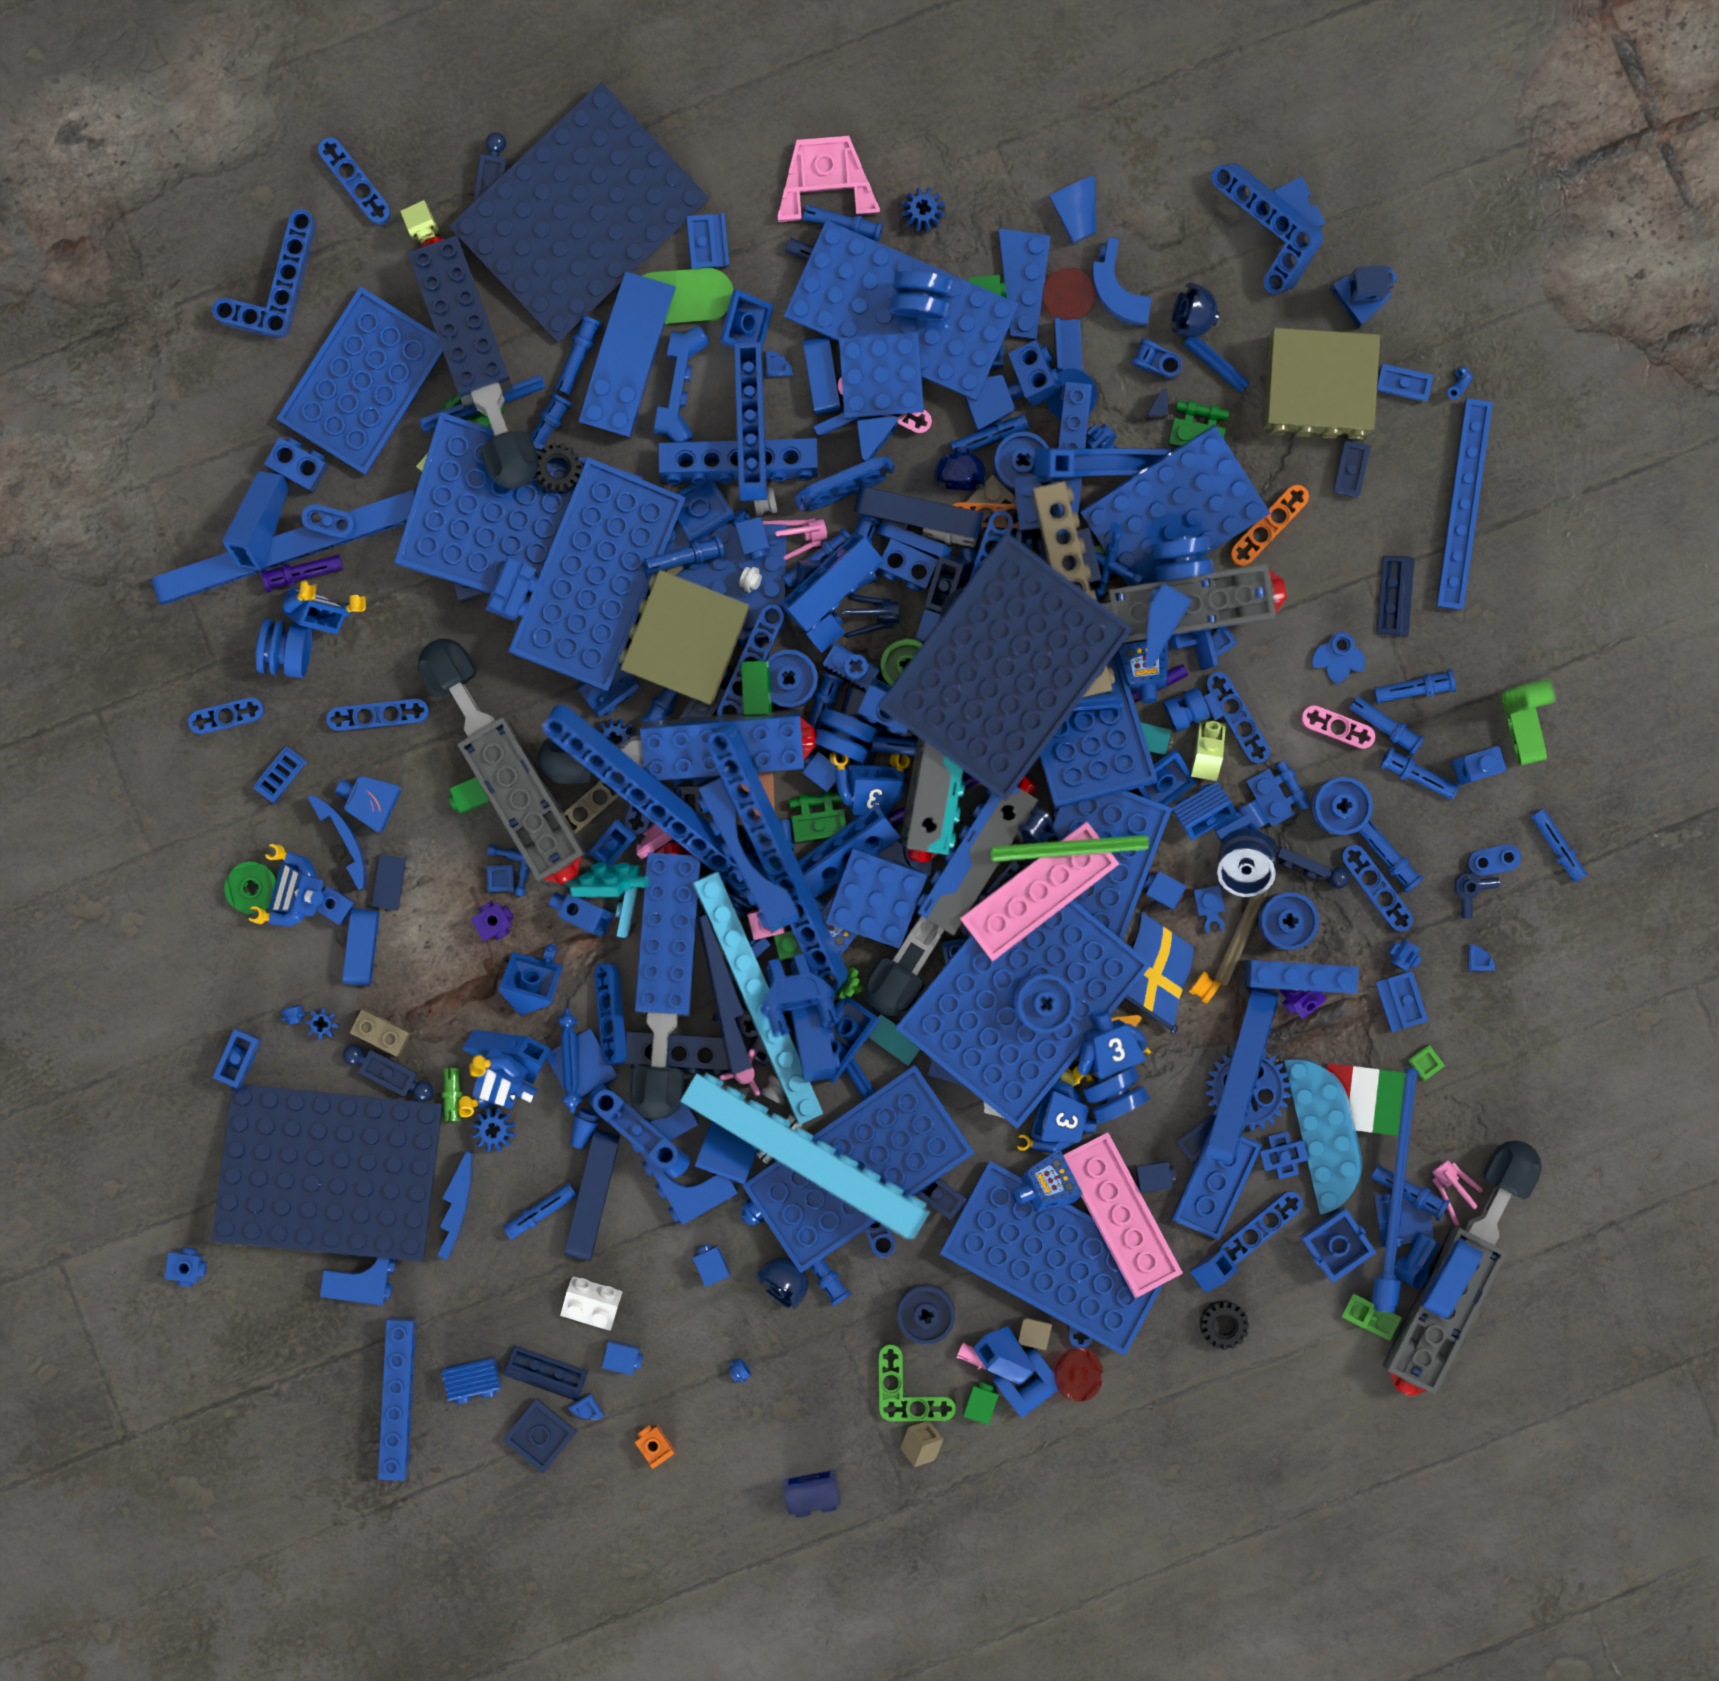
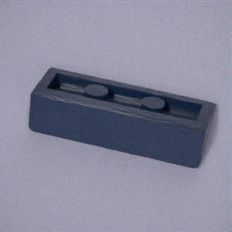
(1395, 596)
(545, 1373)

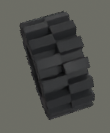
(573, 468)
(1240, 1325)

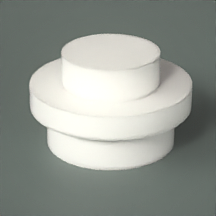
(750, 579)

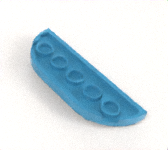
(1326, 1132)

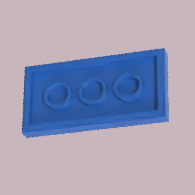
(1215, 1188)

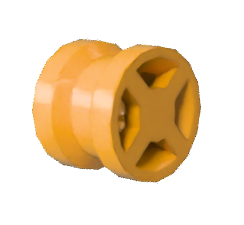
(1204, 987)

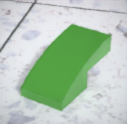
(1363, 1314)

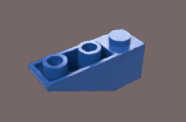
(520, 1048)

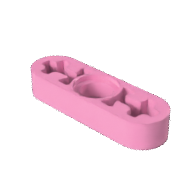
(1359, 727)

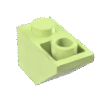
(419, 222)
(1208, 750)

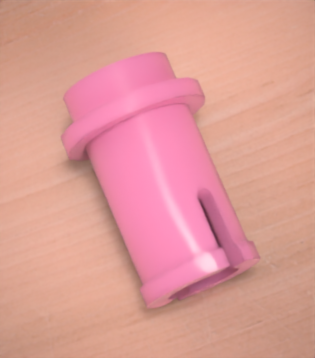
(969, 1355)

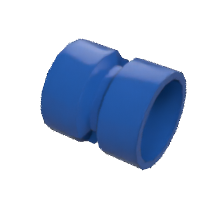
(1186, 709)

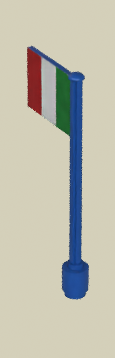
(1384, 1105)

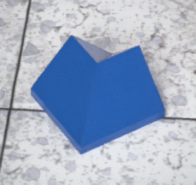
(529, 983)

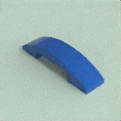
(357, 869)

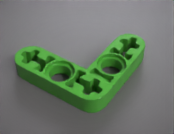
(896, 1395)

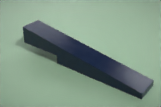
(725, 1000)

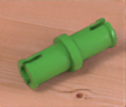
(451, 1094)

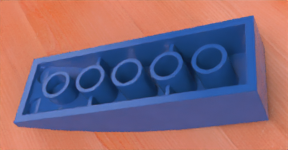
(627, 355)

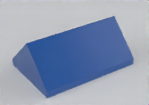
(851, 1031)

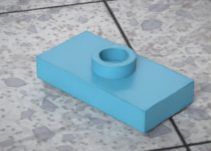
(625, 912)

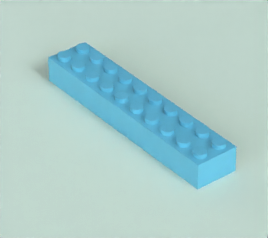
(805, 1156)

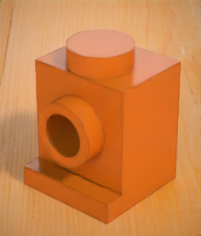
(664, 1448)

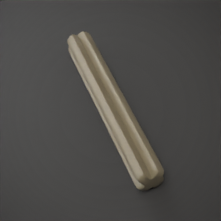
(1240, 938)

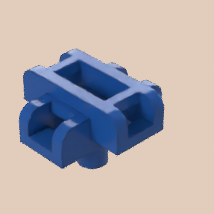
(1284, 1155)

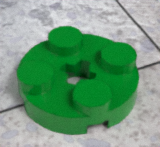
(238, 880)

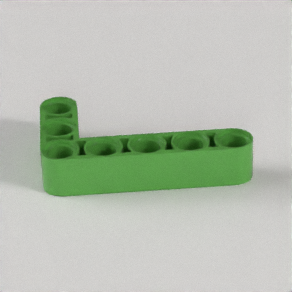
(1523, 721)

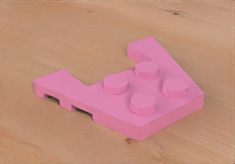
(825, 166)

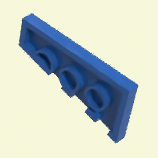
(1024, 271)

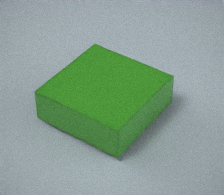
(1426, 1062)

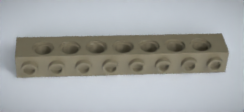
(1055, 552)

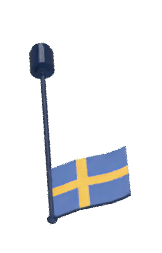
(1162, 984)

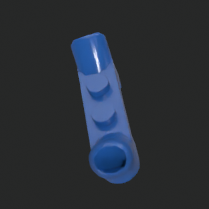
(680, 348)
(638, 1131)

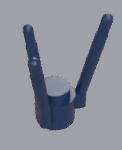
(886, 612)

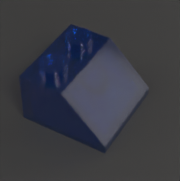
(812, 1493)

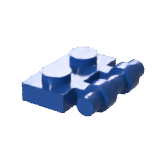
(1270, 796)

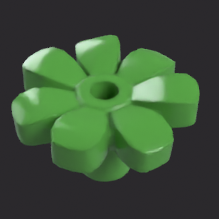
(850, 986)

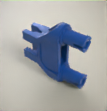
(796, 992)

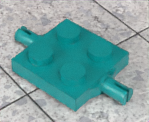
(607, 880)

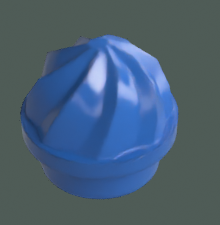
(750, 1213)

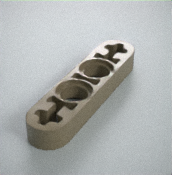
(588, 803)

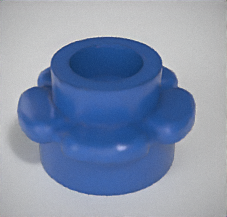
(292, 1014)
(739, 1370)

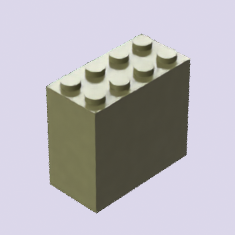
(1321, 383)
(684, 637)

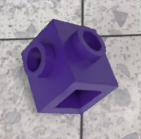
(483, 921)
(1302, 1001)

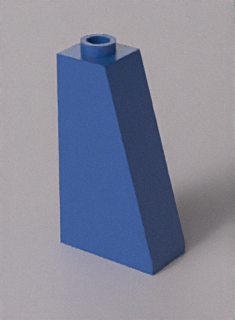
(256, 520)

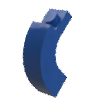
(1115, 300)

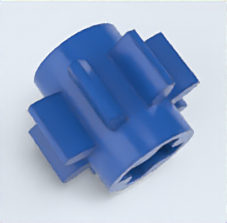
(1100, 437)
(1405, 955)
(327, 1018)

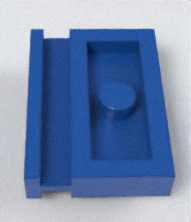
(707, 241)
(1401, 1001)

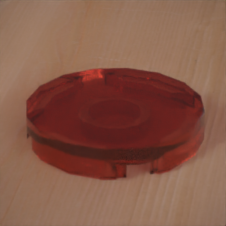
(1068, 294)
(1078, 1375)

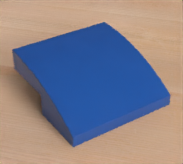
(591, 1067)
(726, 1154)

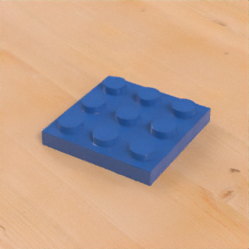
(881, 375)
(876, 898)

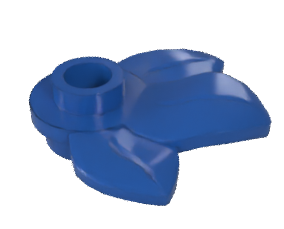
(1339, 661)

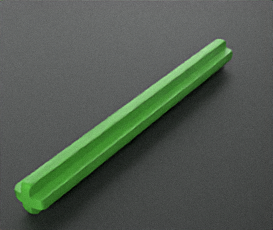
(1069, 848)

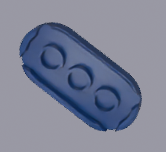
(844, 484)

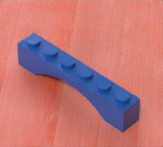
(1095, 461)
(772, 901)

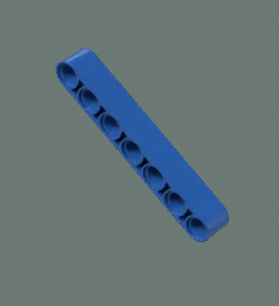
(1242, 1075)

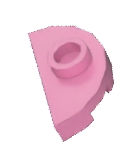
(653, 840)

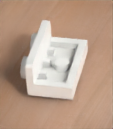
(591, 1303)

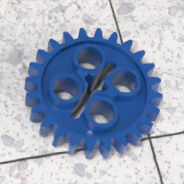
(1270, 1081)

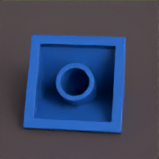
(745, 320)
(874, 434)
(1172, 777)

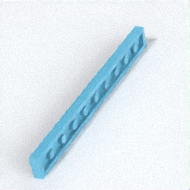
(754, 991)

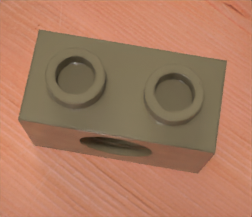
(381, 1032)

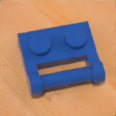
(1025, 505)

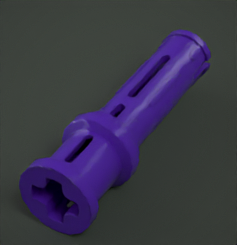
(287, 572)

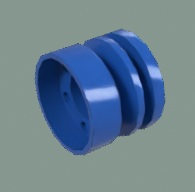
(278, 648)

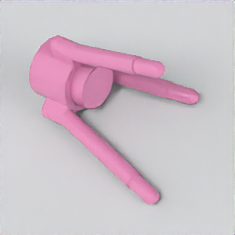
(812, 529)
(745, 1076)
(1447, 1175)

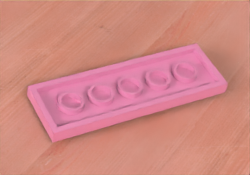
(1035, 895)
(1122, 1215)

